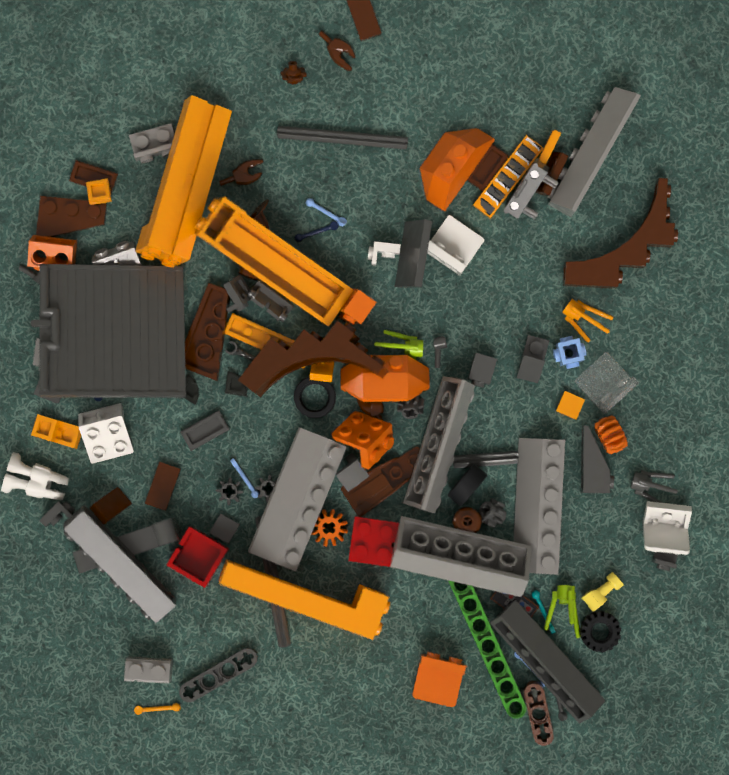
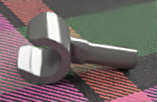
(36, 277)
(439, 343)
(240, 352)

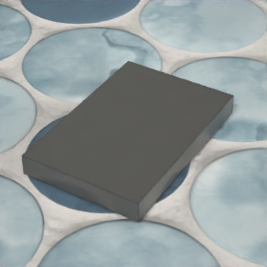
(413, 254)

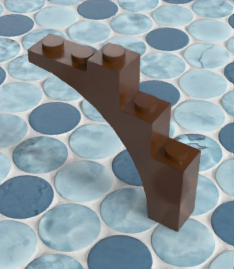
(654, 232)
(279, 359)

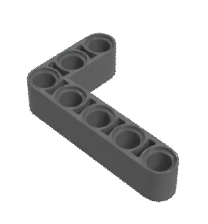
(138, 541)

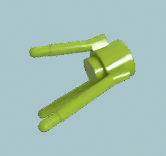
(412, 346)
(566, 596)

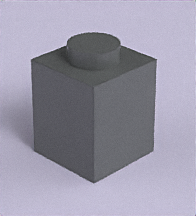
(482, 370)

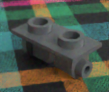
(267, 297)

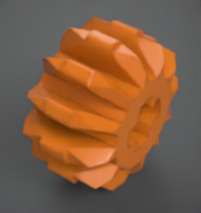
(611, 434)
(330, 535)

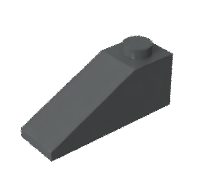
(594, 469)

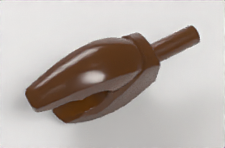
(336, 48)
(241, 174)
(372, 409)

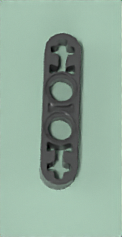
(220, 677)

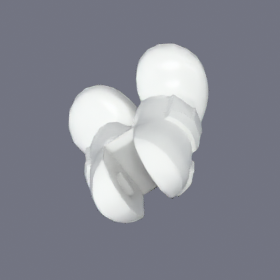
(40, 479)

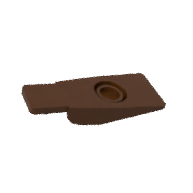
(381, 482)

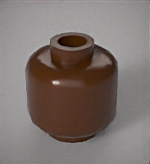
(473, 515)

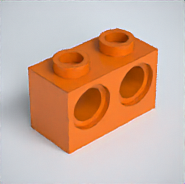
(51, 247)
(356, 307)

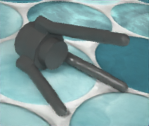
(642, 482)

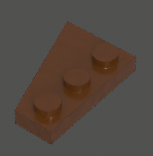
(68, 215)

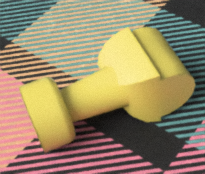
(597, 598)

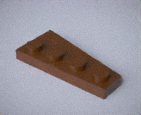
(207, 333)

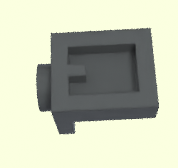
(237, 291)
(54, 515)
(665, 560)

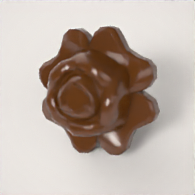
(293, 73)

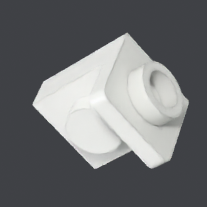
(387, 249)

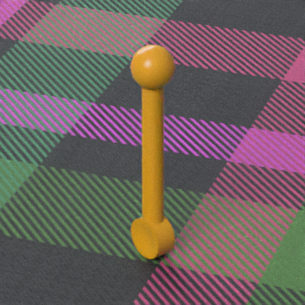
(139, 710)

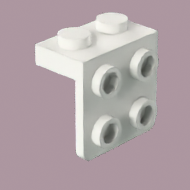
(666, 527)

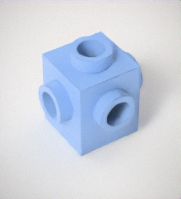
(577, 348)

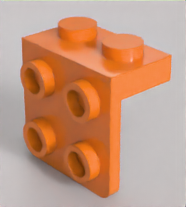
(368, 435)
(438, 679)

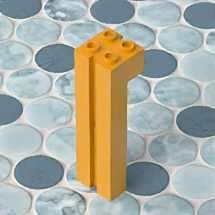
(185, 183)
(273, 260)
(360, 617)

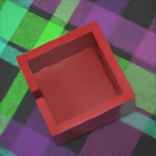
(372, 541)
(198, 557)

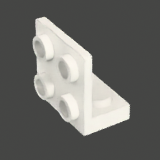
(454, 245)
(105, 433)

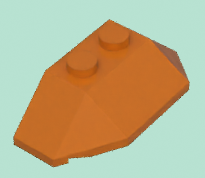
(452, 164)
(403, 381)

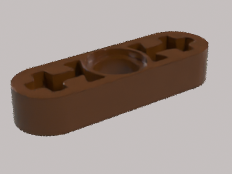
(536, 729)

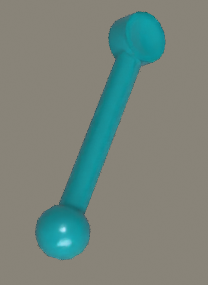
(536, 595)

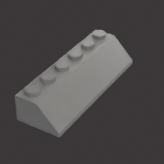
(593, 151)
(439, 444)
(297, 499)
(540, 501)
(461, 556)

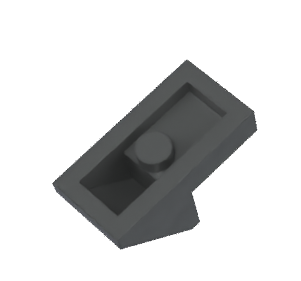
(533, 359)

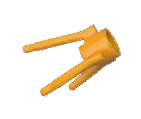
(575, 310)

